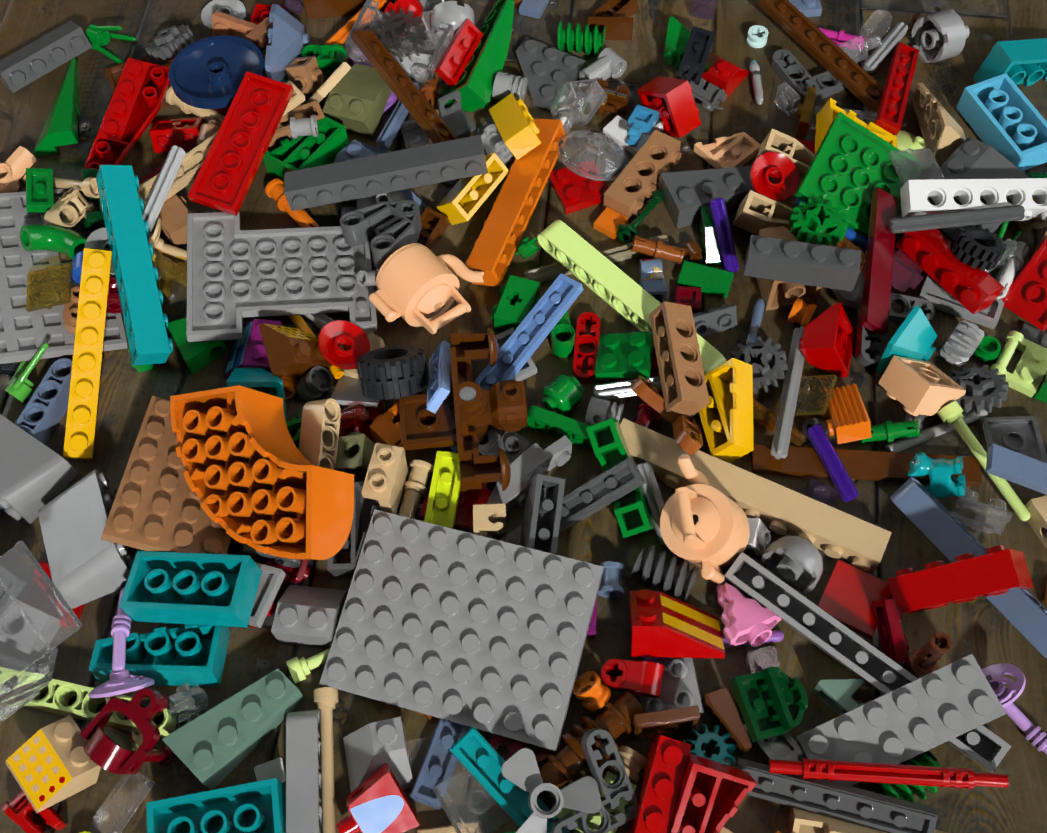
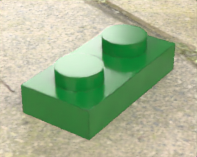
(39, 189)

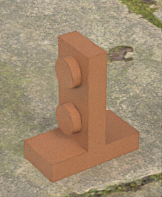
(228, 25)

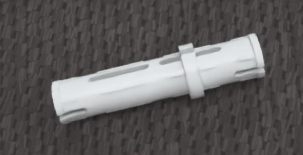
(1011, 266)

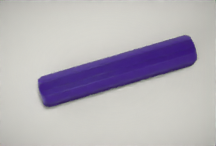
(724, 234)
(832, 463)

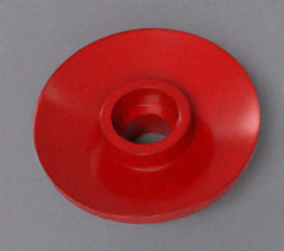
(781, 170)
(344, 335)

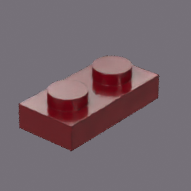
(890, 631)

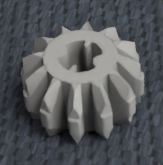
(962, 343)

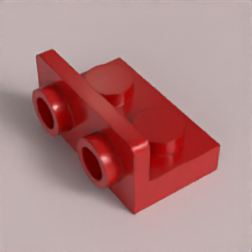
(175, 132)

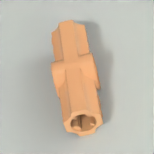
(14, 169)

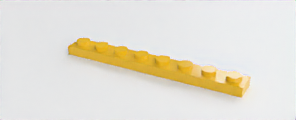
(87, 355)

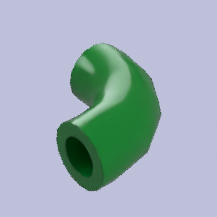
(52, 239)

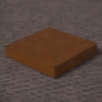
(665, 723)

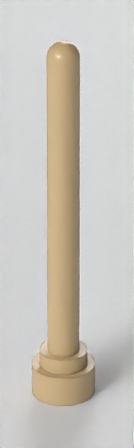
(87, 186)
(325, 699)

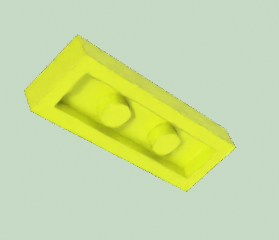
(444, 490)

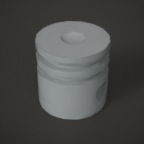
(508, 83)
(602, 410)

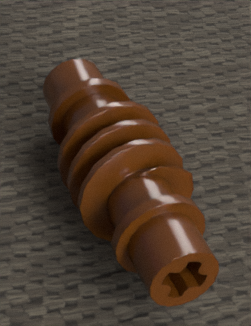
(570, 759)

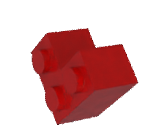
(673, 102)

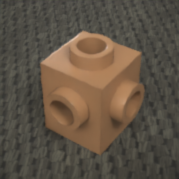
(305, 74)

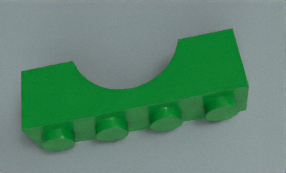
(610, 450)

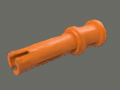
(275, 190)

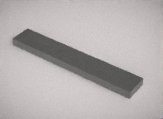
(840, 801)

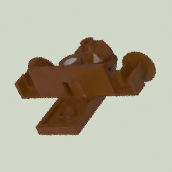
(468, 413)

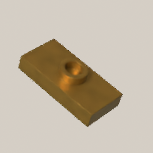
(804, 112)

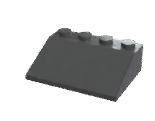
(977, 161)

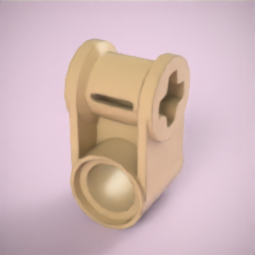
(71, 207)

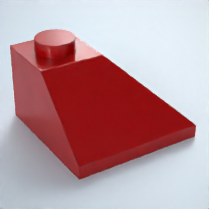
(723, 73)
(829, 341)

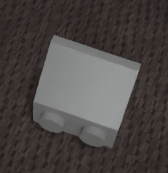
(308, 615)

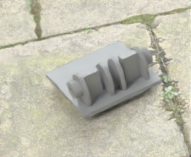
(678, 687)

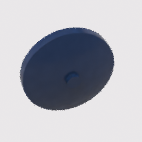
(213, 69)

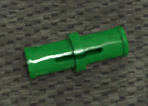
(891, 431)

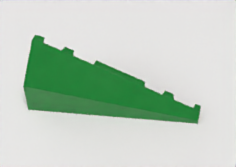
(61, 122)

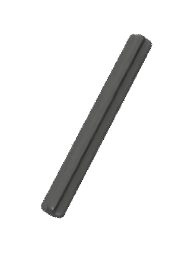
(956, 219)

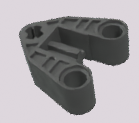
(388, 223)

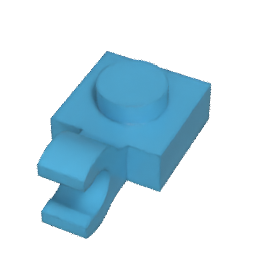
(641, 121)

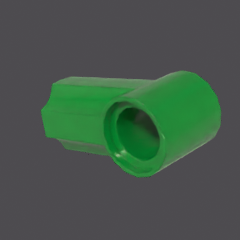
(563, 331)

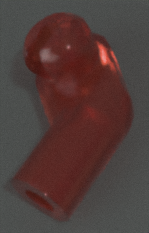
(353, 412)

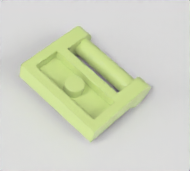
(1030, 366)

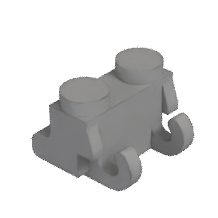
(494, 143)

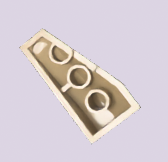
(936, 124)

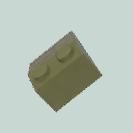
(358, 100)

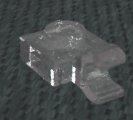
(857, 48)

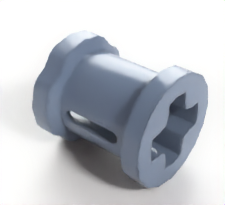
(611, 580)

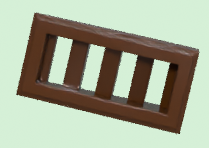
(627, 10)
(442, 224)
(724, 713)

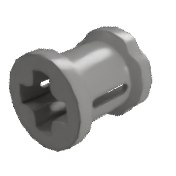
(304, 126)

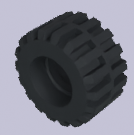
(393, 372)

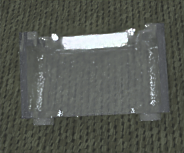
(421, 66)

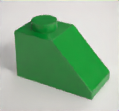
(676, 43)

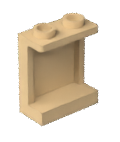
(386, 477)

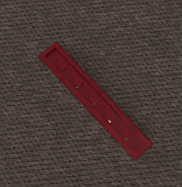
(879, 263)

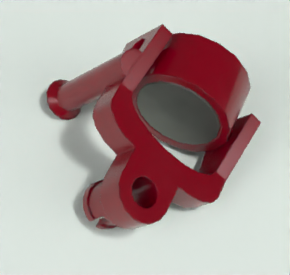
(115, 749)

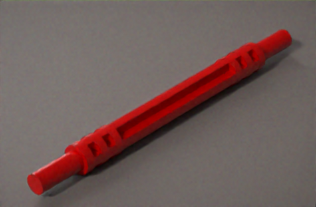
(888, 773)

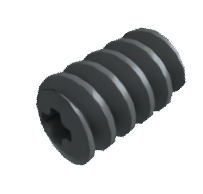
(665, 572)

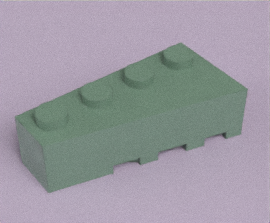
(233, 729)

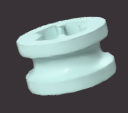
(757, 36)

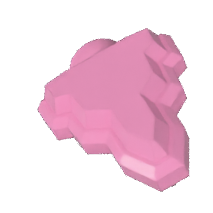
(744, 617)

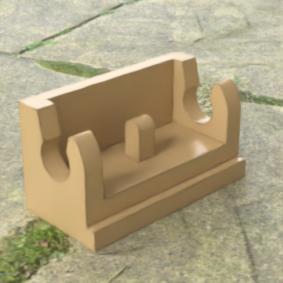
(489, 520)

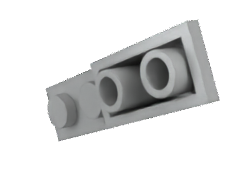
(527, 465)

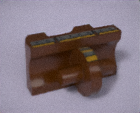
(616, 101)

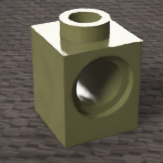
(347, 447)

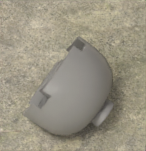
(451, 13)
(794, 562)

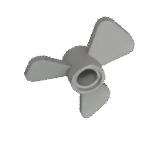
(524, 772)

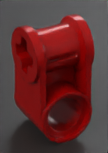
(638, 677)

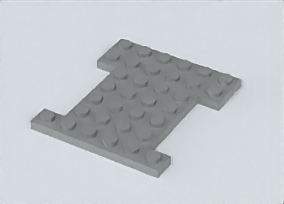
(270, 274)

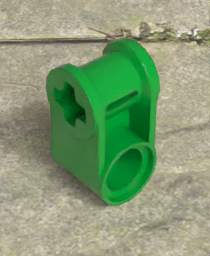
(325, 56)

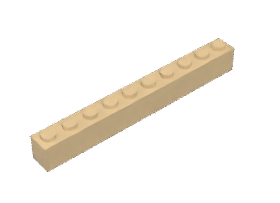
(776, 506)

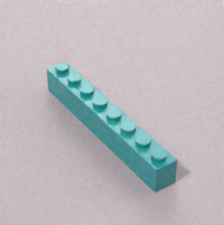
(133, 265)

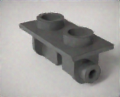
(710, 97)
(716, 320)

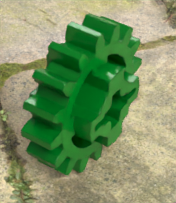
(818, 223)

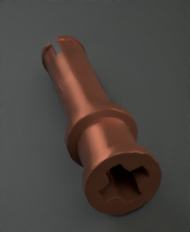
(930, 650)

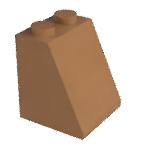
(779, 293)

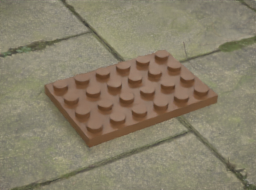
(154, 501)

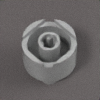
(939, 36)

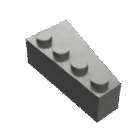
(690, 190)

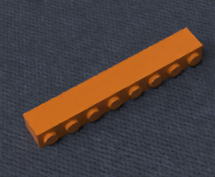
(515, 205)

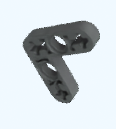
(793, 66)
(864, 338)
(609, 793)

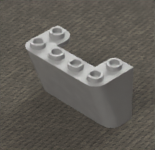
(28, 472)
(72, 532)

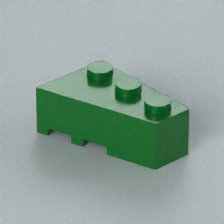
(307, 150)

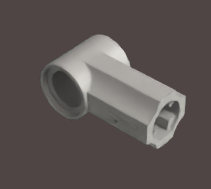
(606, 65)

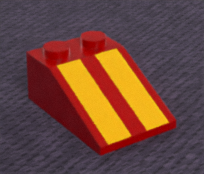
(671, 628)

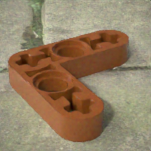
(685, 427)

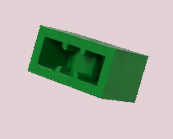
(515, 302)

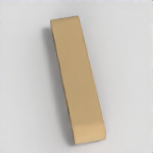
(320, 432)

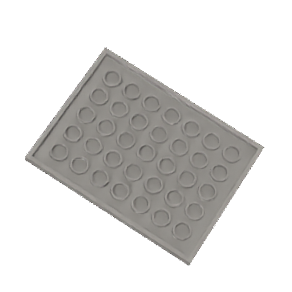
(464, 628)

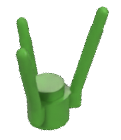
(19, 385)

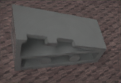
(346, 559)

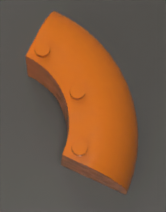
(256, 477)

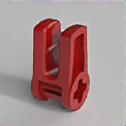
(22, 813)

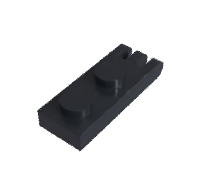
(696, 54)

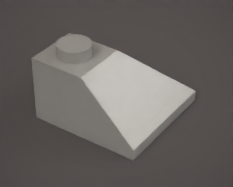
(373, 747)

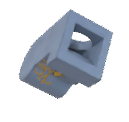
(652, 278)

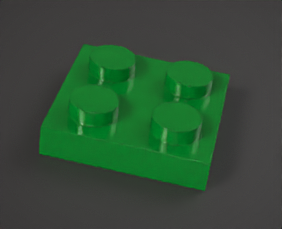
(624, 355)

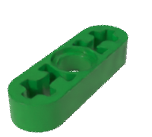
(558, 426)

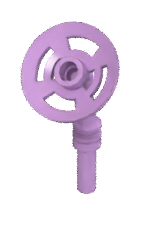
(120, 678)
(1004, 695)

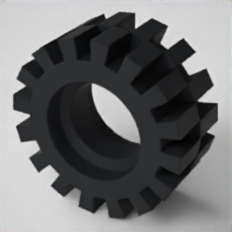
(978, 247)

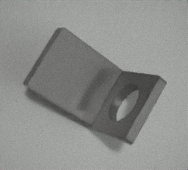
(454, 116)

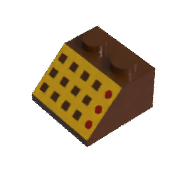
(291, 351)

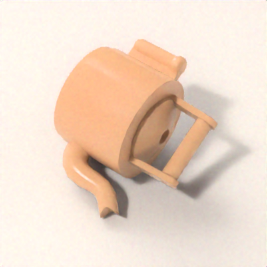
(422, 287)
(720, 529)

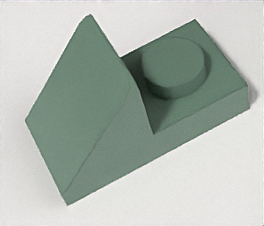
(838, 693)

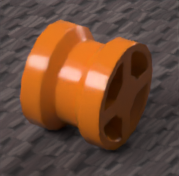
(801, 313)
(591, 691)

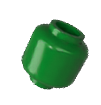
(562, 394)

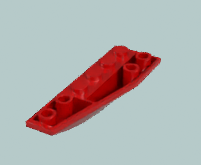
(125, 117)

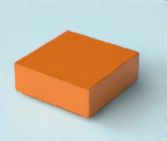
(608, 222)

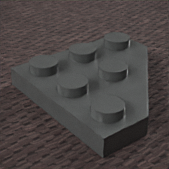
(546, 70)

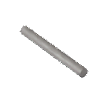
(932, 432)

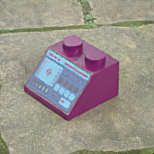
(250, 350)

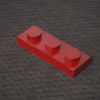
(459, 52)

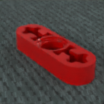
(581, 338)

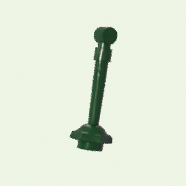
(627, 231)

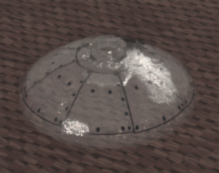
(592, 154)

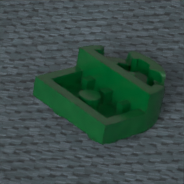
(769, 702)

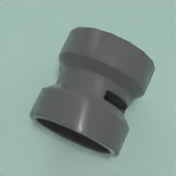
(314, 383)

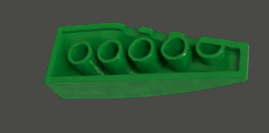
(487, 60)

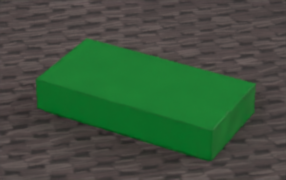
(710, 279)

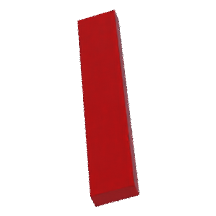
(897, 88)

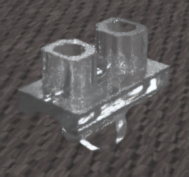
(980, 516)

